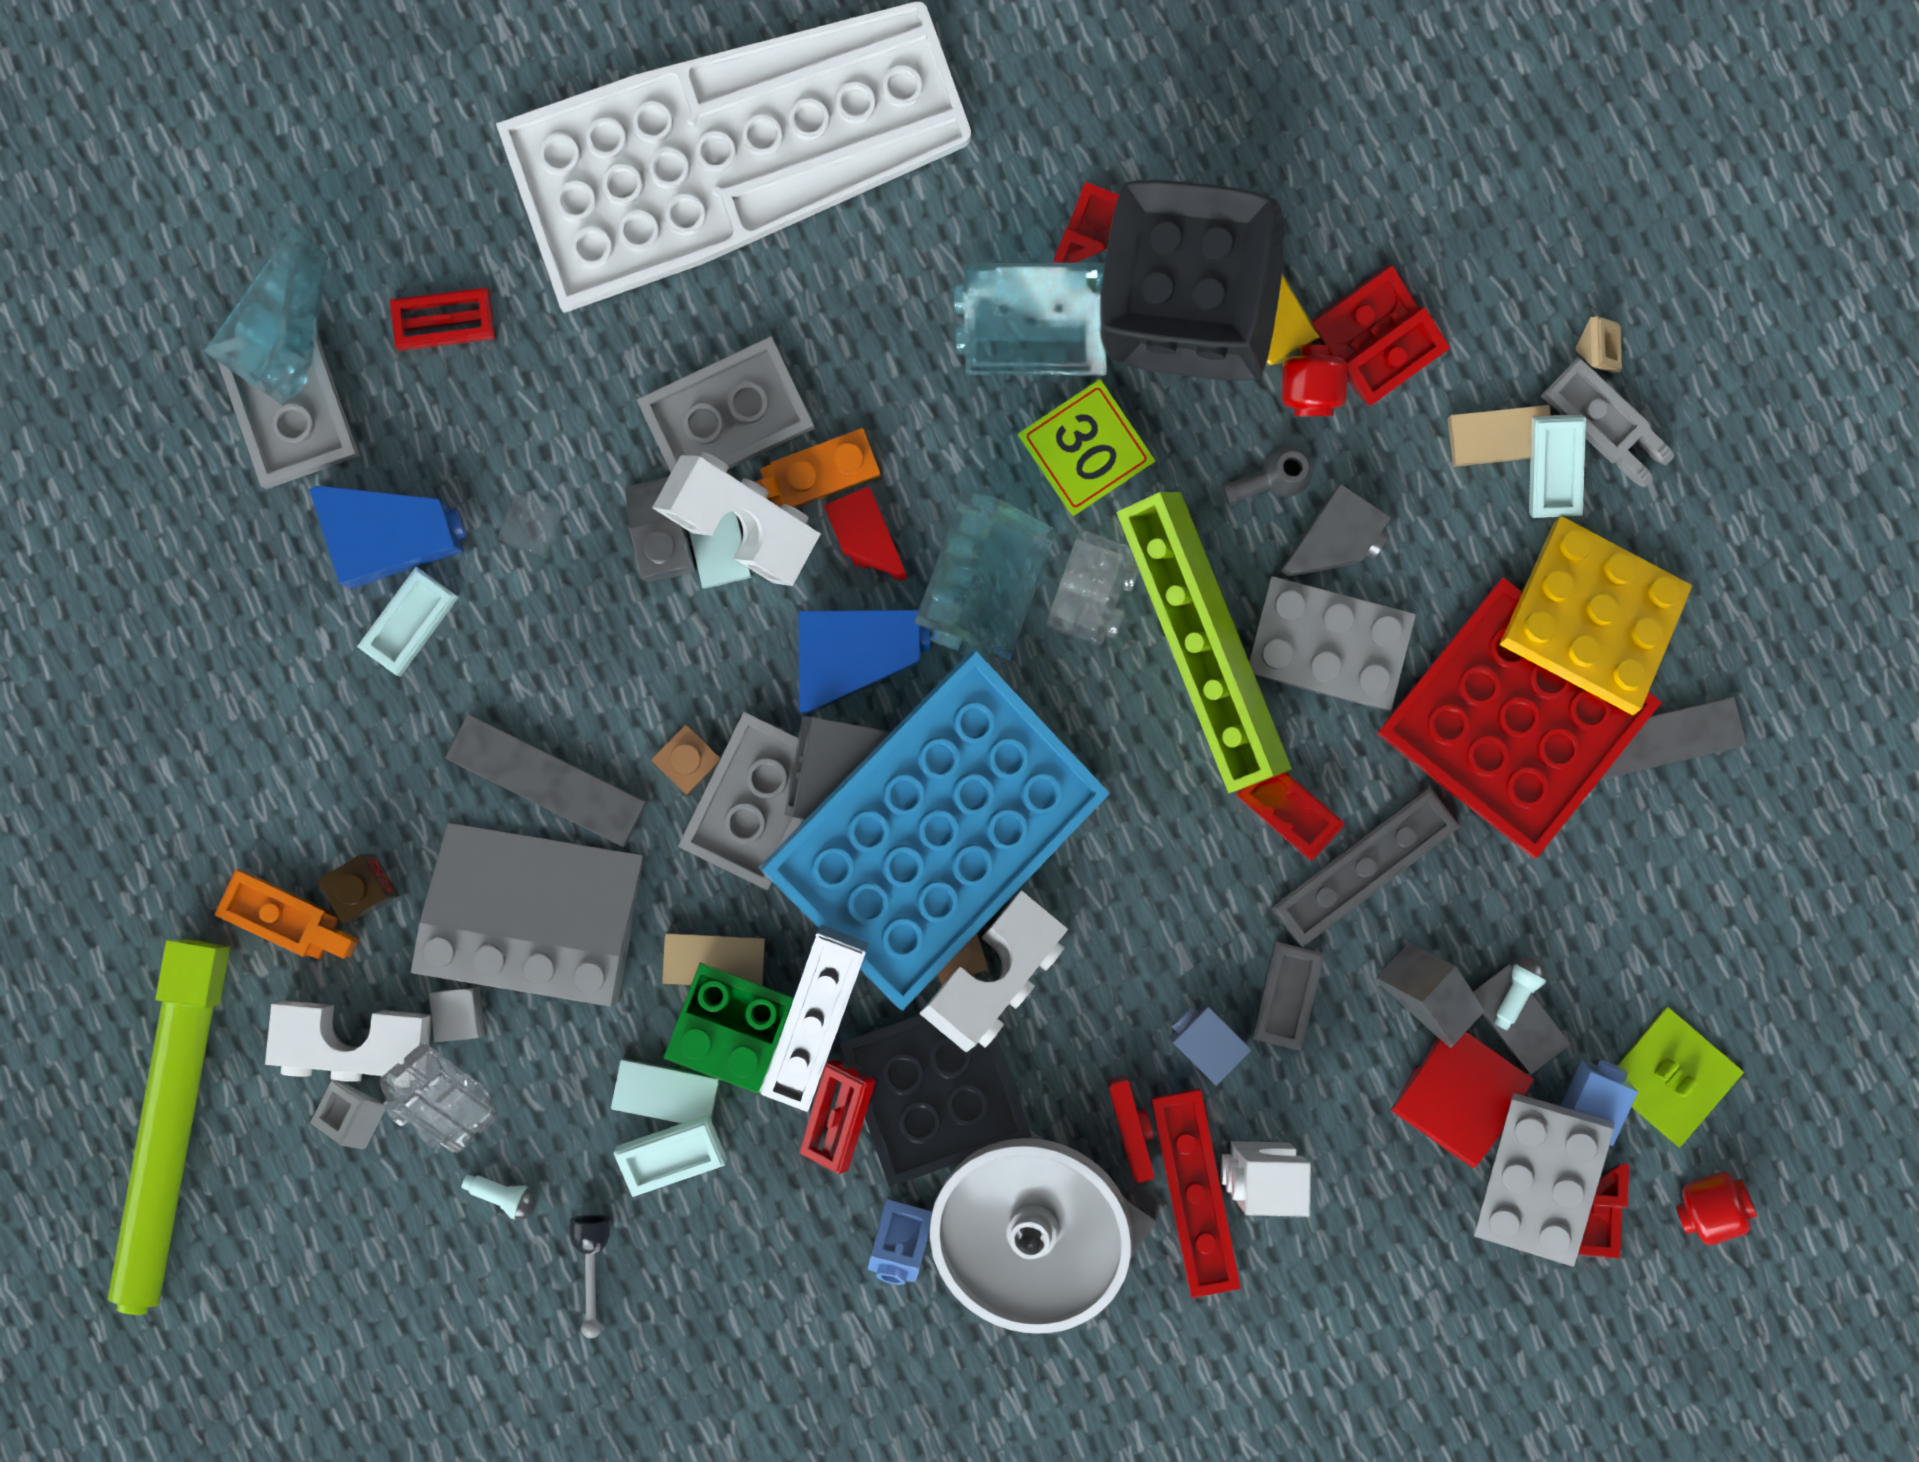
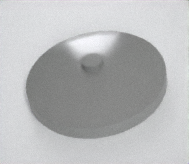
(1031, 1235)

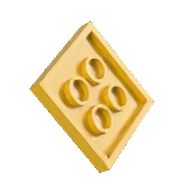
(1596, 615)

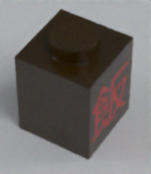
(358, 888)

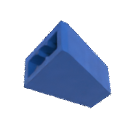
(384, 532)
(853, 652)

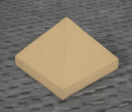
(1601, 344)

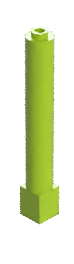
(189, 990)

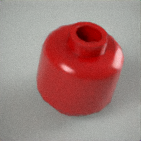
(1314, 381)
(1716, 1208)

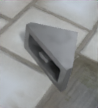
(1432, 992)

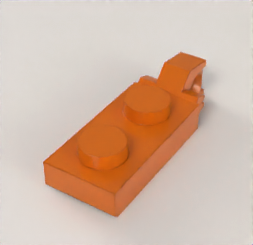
(820, 470)
(283, 917)

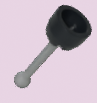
(589, 1236)

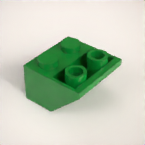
(729, 1028)

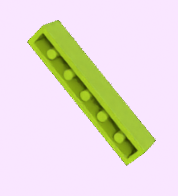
(1203, 640)

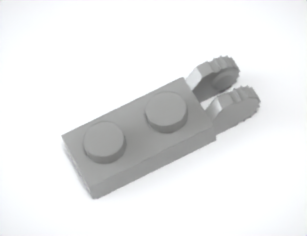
(1610, 420)

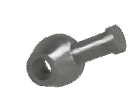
(1272, 477)

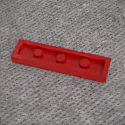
(1195, 1193)

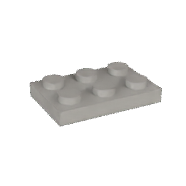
(728, 408)
(295, 436)
(1330, 643)
(745, 802)
(1544, 1179)

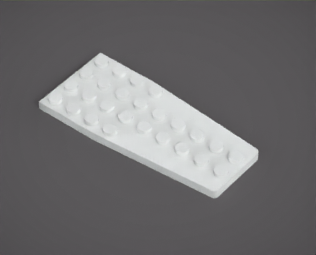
(728, 148)

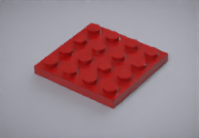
(1508, 731)

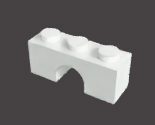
(773, 537)
(970, 1008)
(304, 1040)
(1267, 1178)

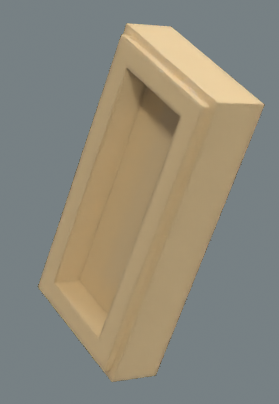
(1492, 435)
(728, 953)

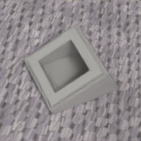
(457, 1014)
(347, 1115)

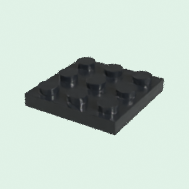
(933, 1097)

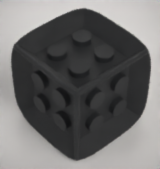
(1192, 279)

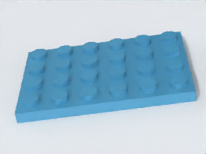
(936, 828)

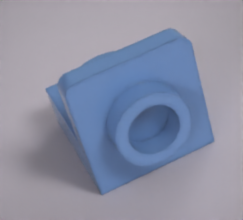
(900, 1243)

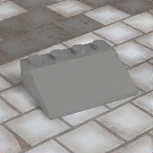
(529, 915)

